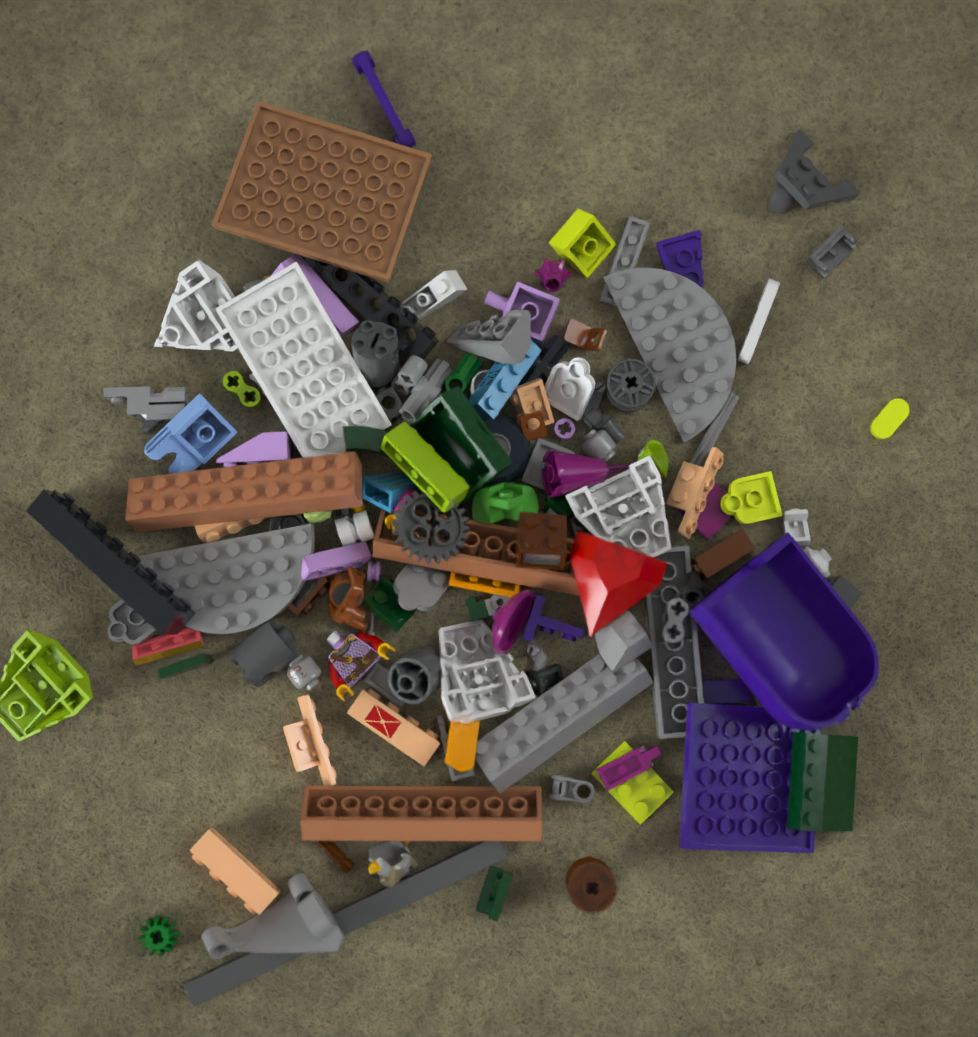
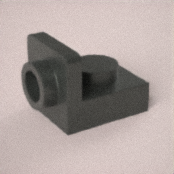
(545, 678)

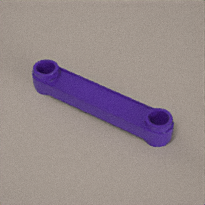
(364, 64)

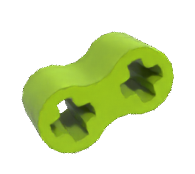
(242, 390)

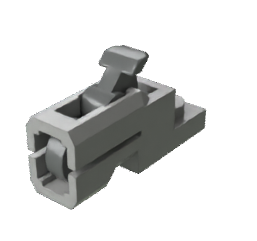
(149, 406)

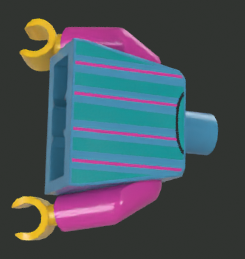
(386, 492)

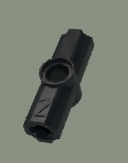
(546, 360)

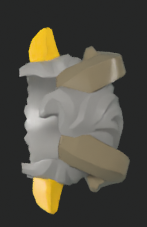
(391, 861)

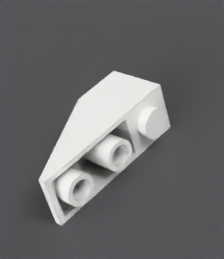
(435, 294)

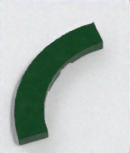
(365, 439)

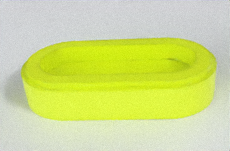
(889, 418)

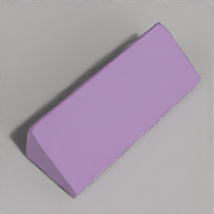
(334, 561)

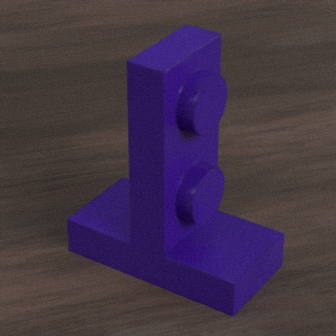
(548, 625)

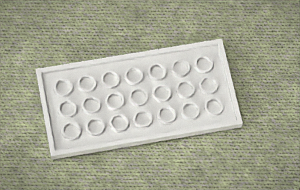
(301, 362)

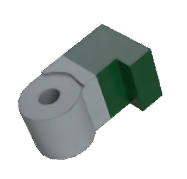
(484, 608)

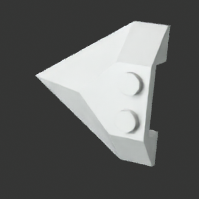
(191, 313)

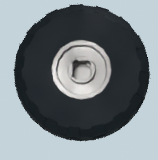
(514, 443)

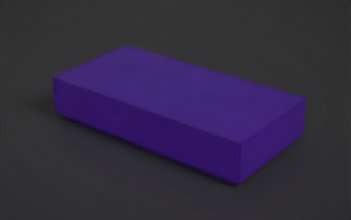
(725, 691)

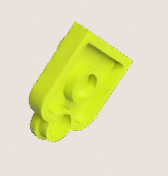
(752, 499)

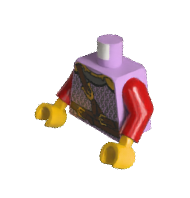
(353, 659)

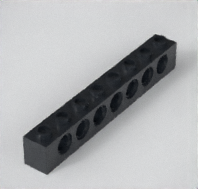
(365, 305)

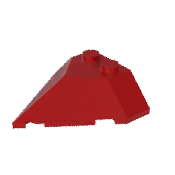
(611, 578)

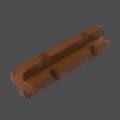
(336, 855)

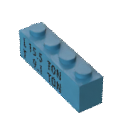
(500, 384)

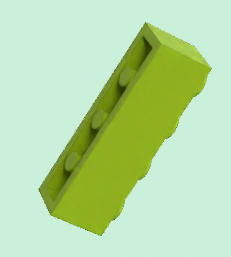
(424, 467)

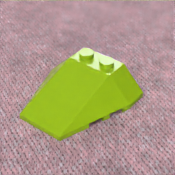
(40, 686)

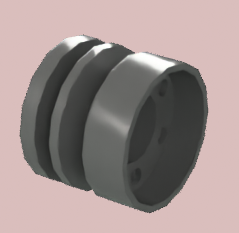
(636, 397)

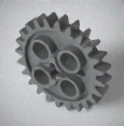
(409, 523)

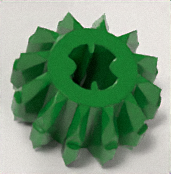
(150, 938)

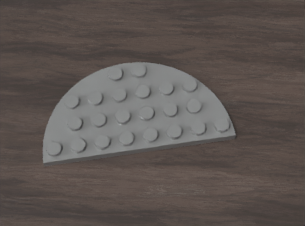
(681, 340)
(238, 579)

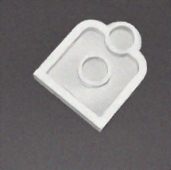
(570, 387)

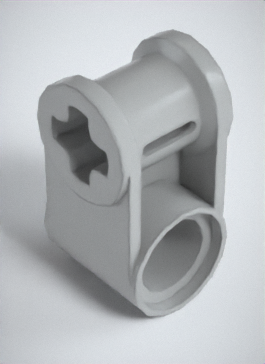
(569, 789)

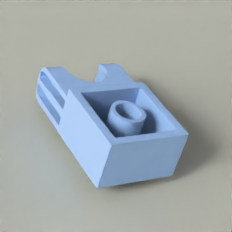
(192, 434)

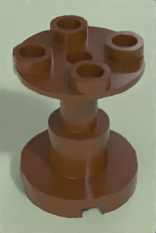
(591, 885)

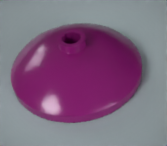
(511, 620)

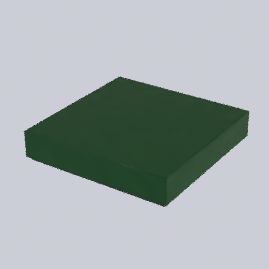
(184, 666)

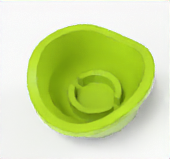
(658, 455)

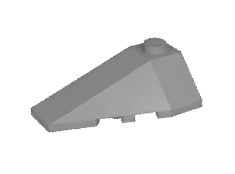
(497, 339)
(622, 641)

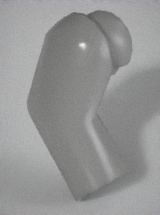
(537, 655)

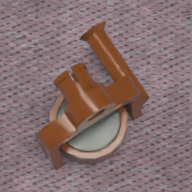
(346, 594)

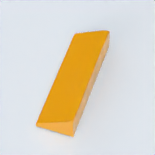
(483, 584)
(462, 745)

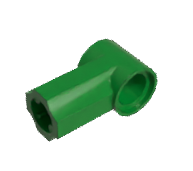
(464, 372)

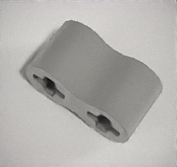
(409, 375)
(674, 620)

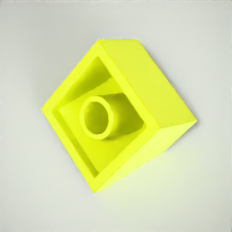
(582, 242)

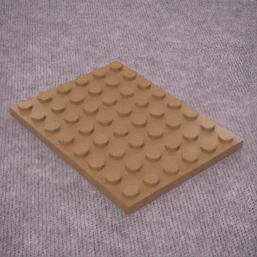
(322, 191)

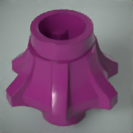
(553, 274)

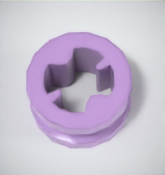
(567, 435)
(374, 571)

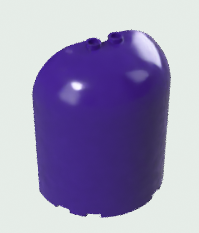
(791, 638)

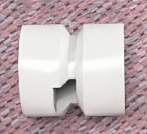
(355, 528)

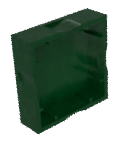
(462, 440)

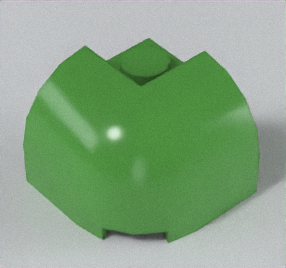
(503, 501)

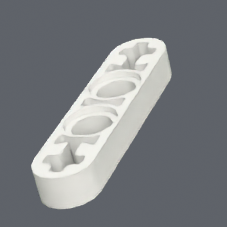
(758, 321)

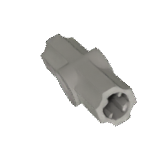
(425, 390)

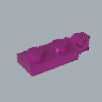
(627, 766)

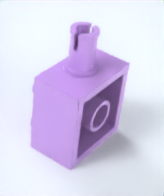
(538, 303)

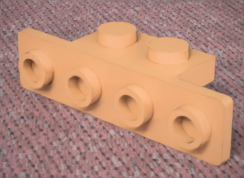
(692, 488)
(307, 743)

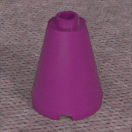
(571, 472)

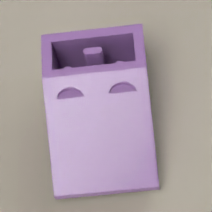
(260, 449)

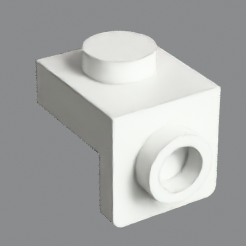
(796, 524)

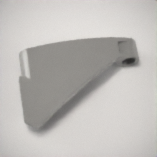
(291, 925)

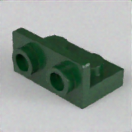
(385, 605)
(494, 892)

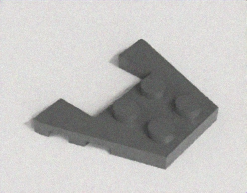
(805, 181)

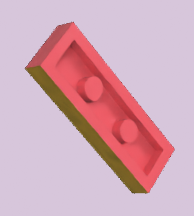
(167, 646)

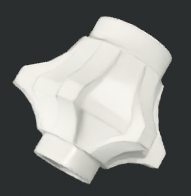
(820, 560)

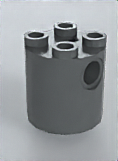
(376, 352)
(265, 652)
(416, 675)

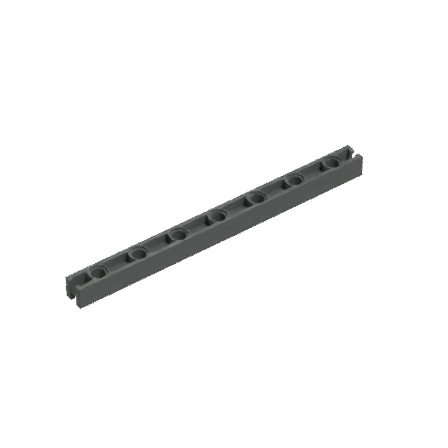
(353, 916)

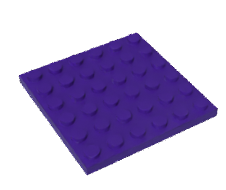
(738, 781)

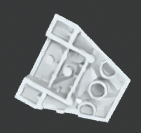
(626, 509)
(475, 677)

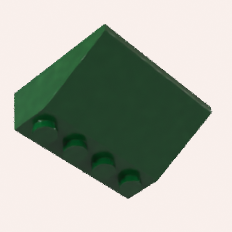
(822, 782)

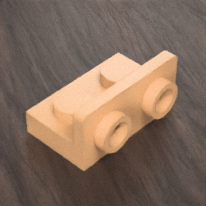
(532, 398)

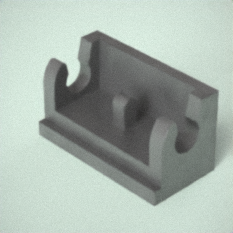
(832, 252)

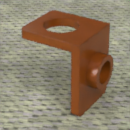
(583, 335)
(537, 433)

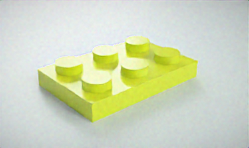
(639, 794)

